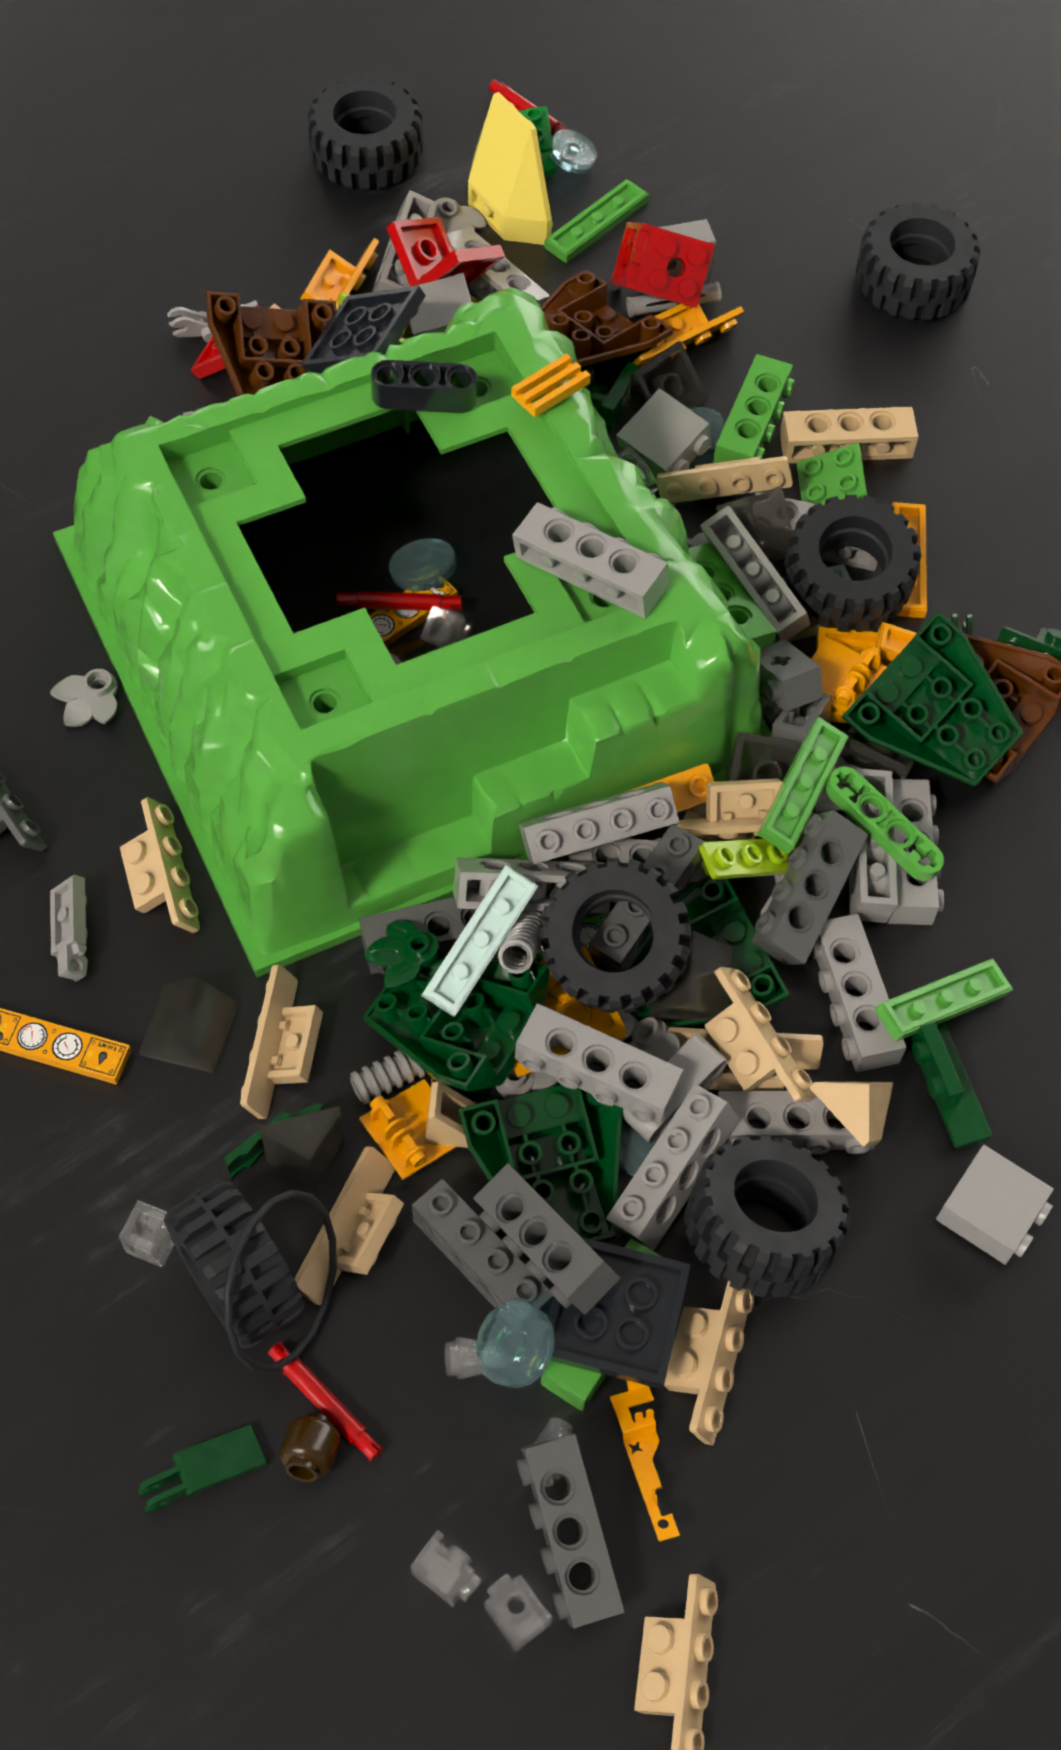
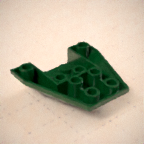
(937, 706)
(720, 916)
(477, 1043)
(559, 1145)

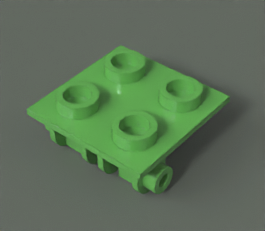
(832, 475)

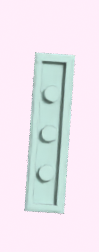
(479, 940)

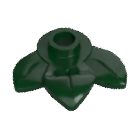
(399, 953)

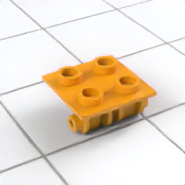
(846, 671)
(400, 1129)

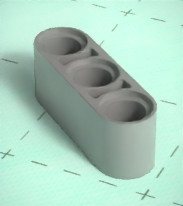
(701, 1067)

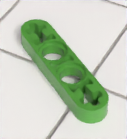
(889, 819)

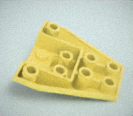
(509, 176)

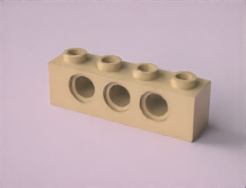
(880, 431)

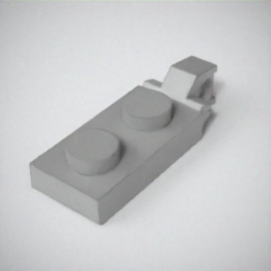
(69, 927)

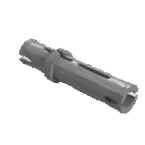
(638, 305)

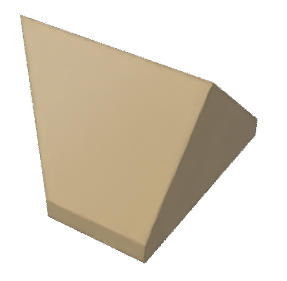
(857, 1106)
(443, 1116)

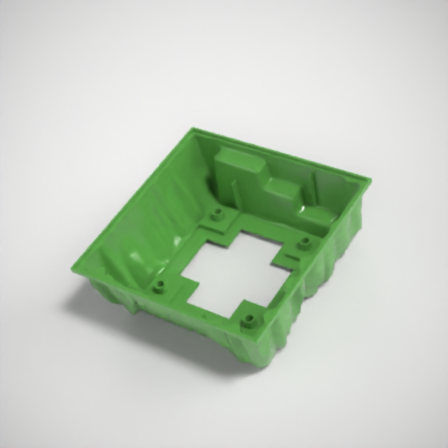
(421, 758)

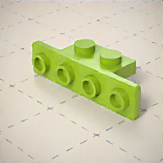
(743, 858)

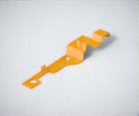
(642, 1461)

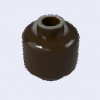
(310, 1447)

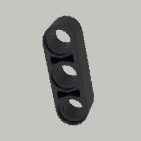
(424, 386)

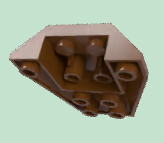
(596, 329)
(264, 343)
(1030, 689)

